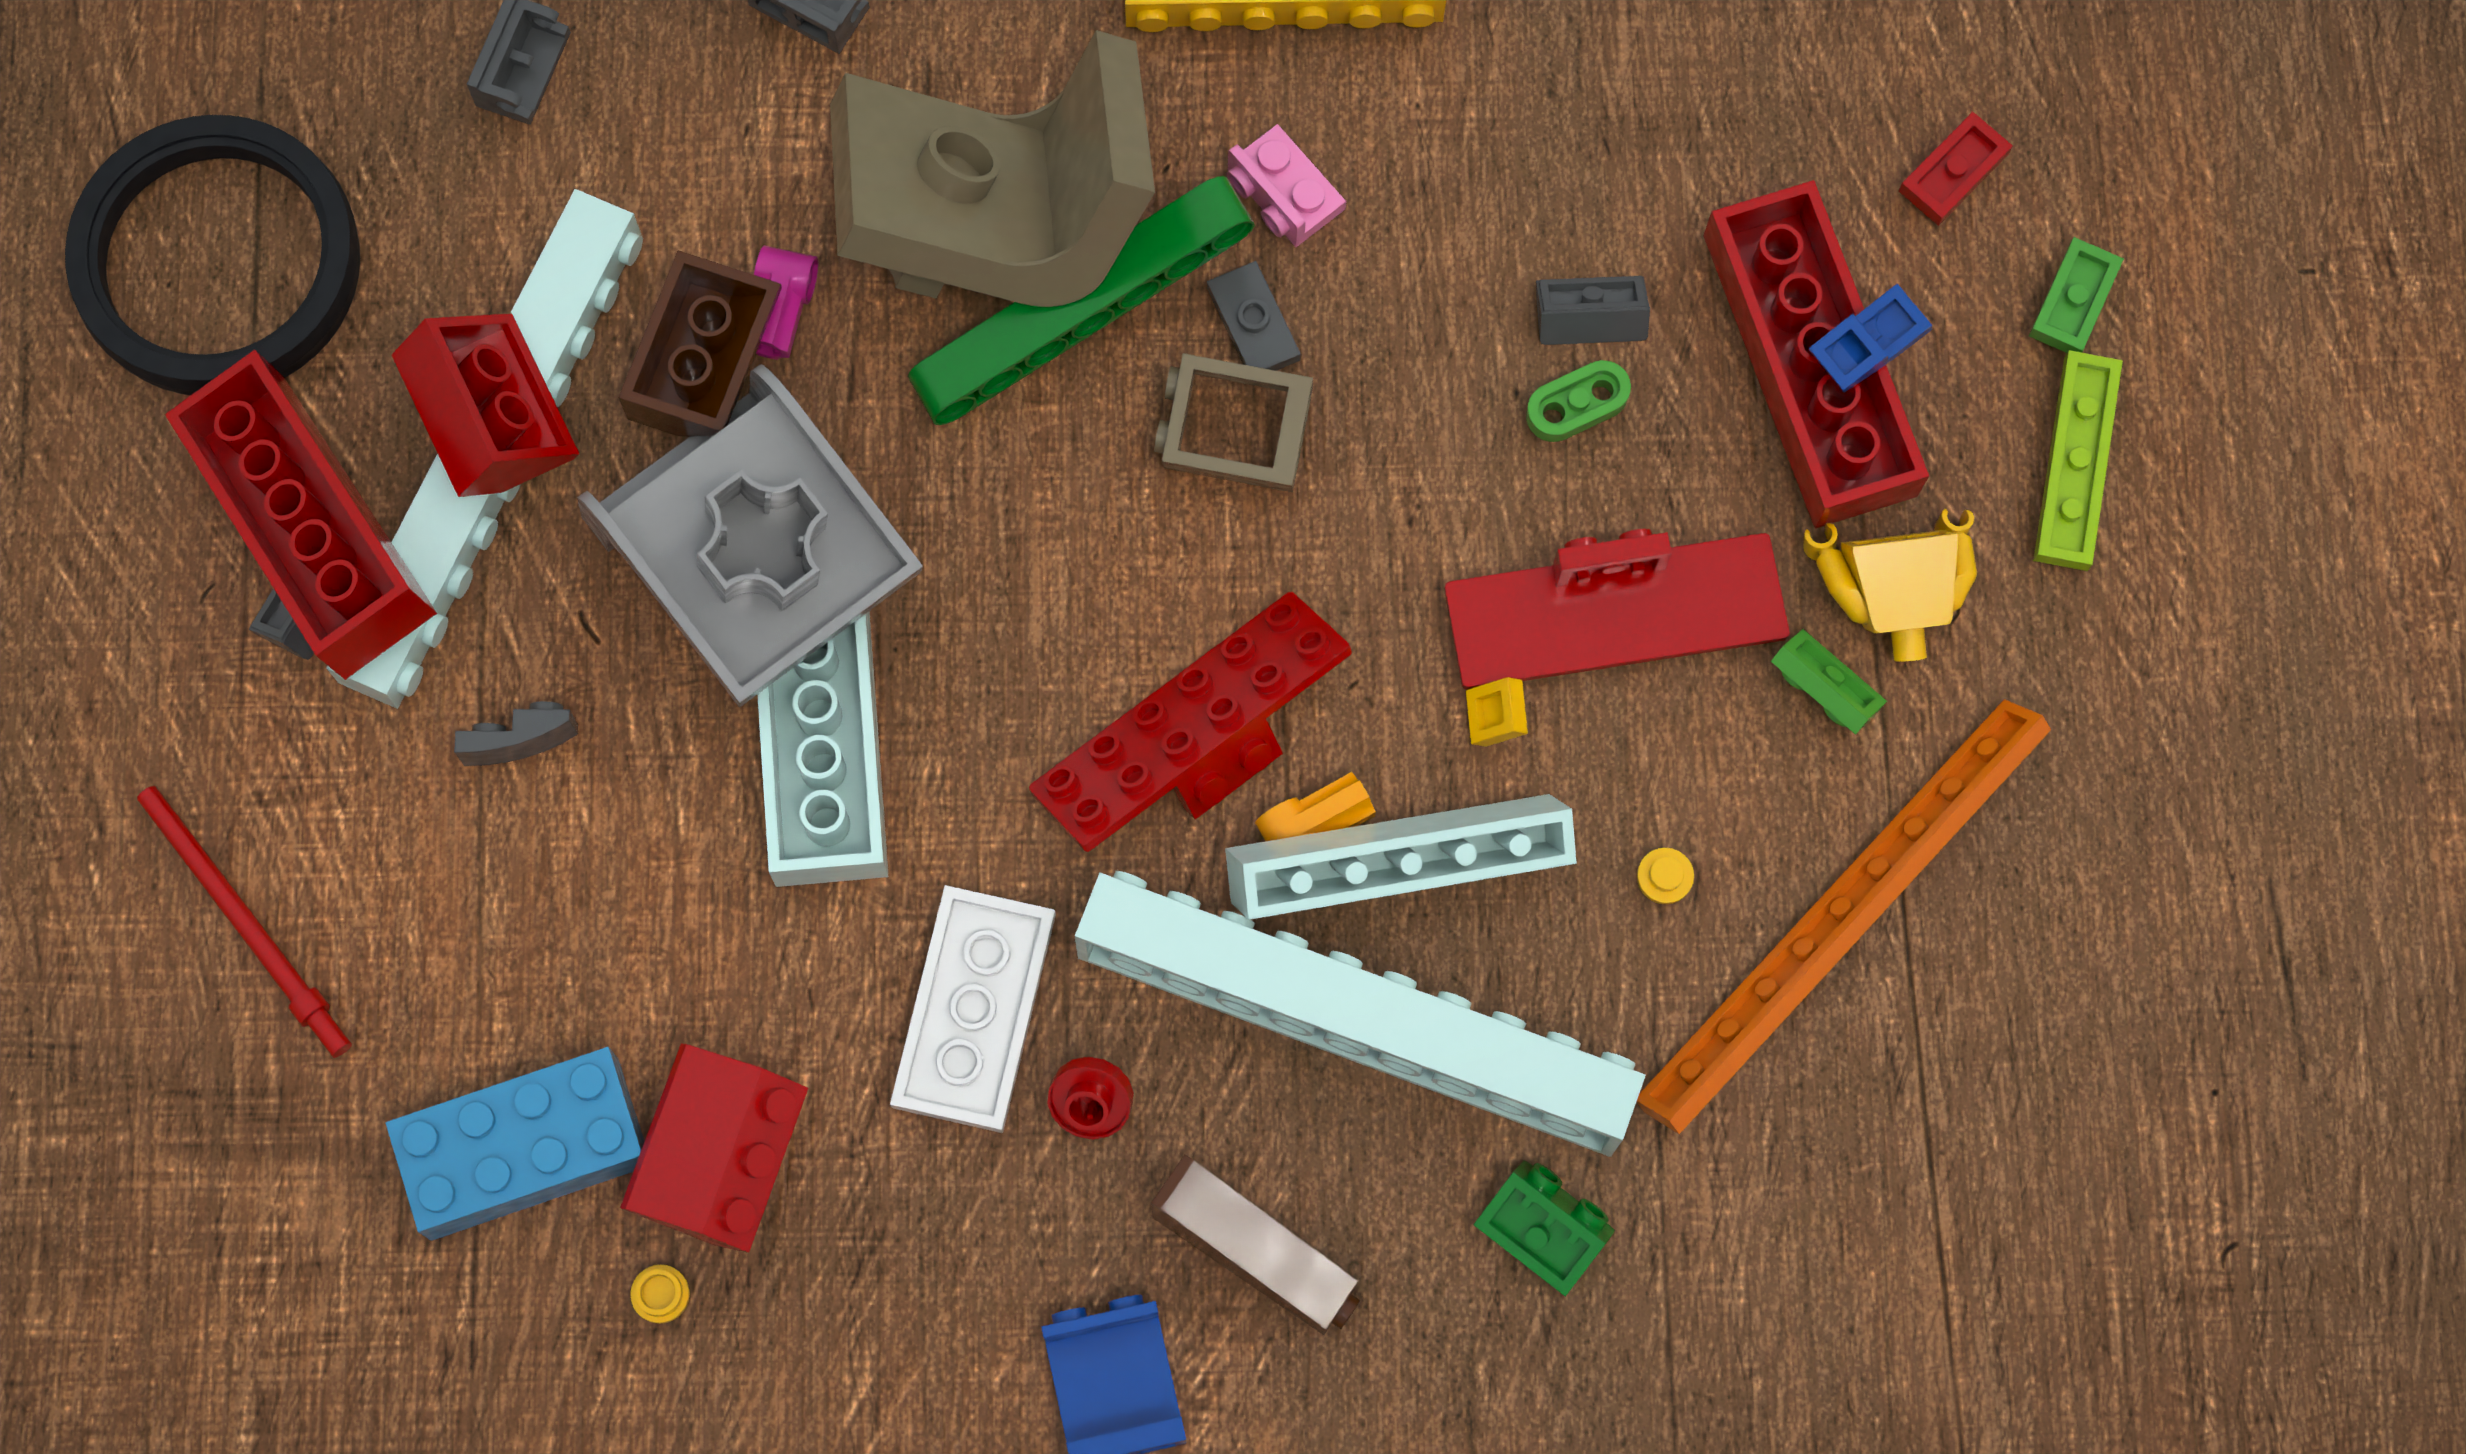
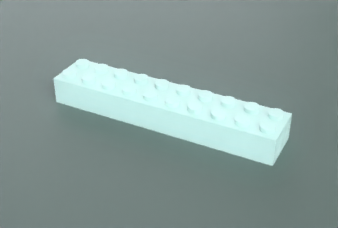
(1358, 1013)

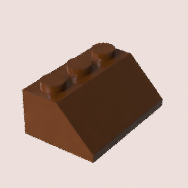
(698, 347)

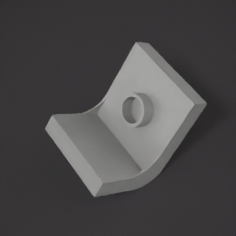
(755, 540)

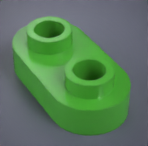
(1576, 403)

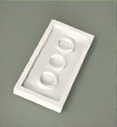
(973, 1009)

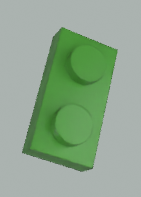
(2076, 296)
(1829, 681)

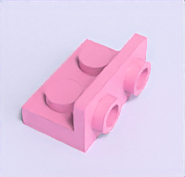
(1285, 185)

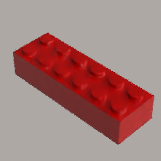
(1785, 295)
(300, 515)

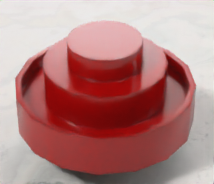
(1090, 1098)

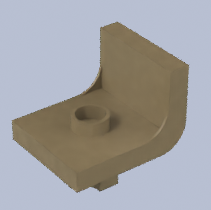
(991, 199)

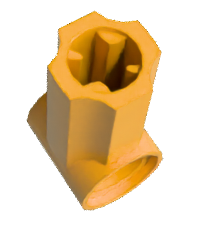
(1330, 808)

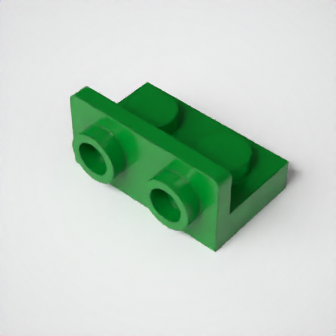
(1545, 1226)

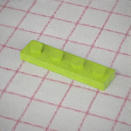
(2078, 460)

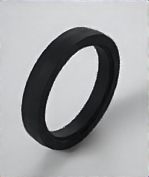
(177, 145)

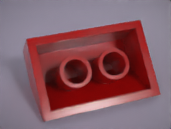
(483, 402)
(714, 1148)

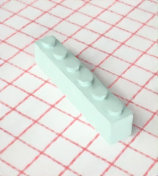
(1400, 856)

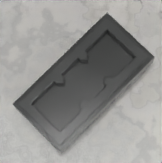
(1253, 318)

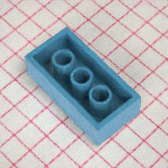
(517, 1144)

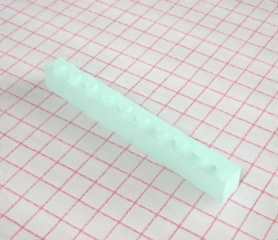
(557, 319)

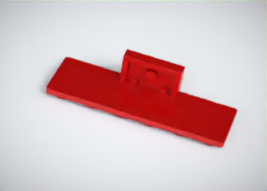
(1616, 607)
(1198, 730)

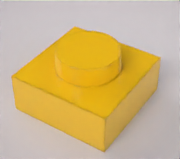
(1496, 711)

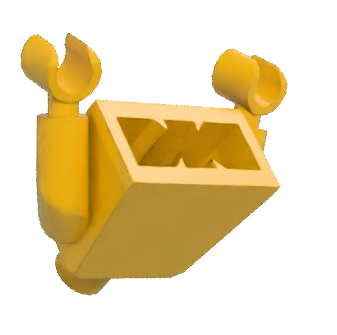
(1900, 580)

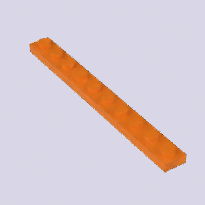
(1842, 915)

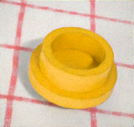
(1665, 876)
(660, 1294)

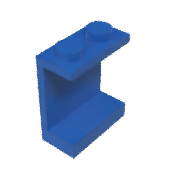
(1114, 1379)

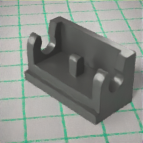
(823, 21)
(518, 59)

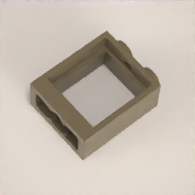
(1292, 430)

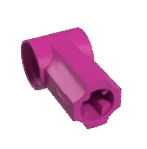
(798, 279)

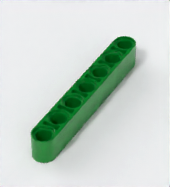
(1030, 336)

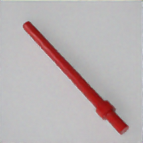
(306, 1003)

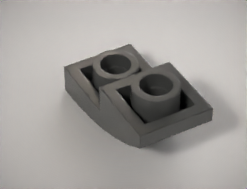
(532, 733)

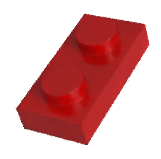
(1955, 168)

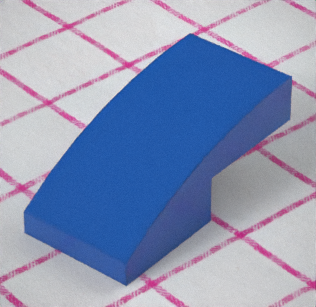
(1871, 338)

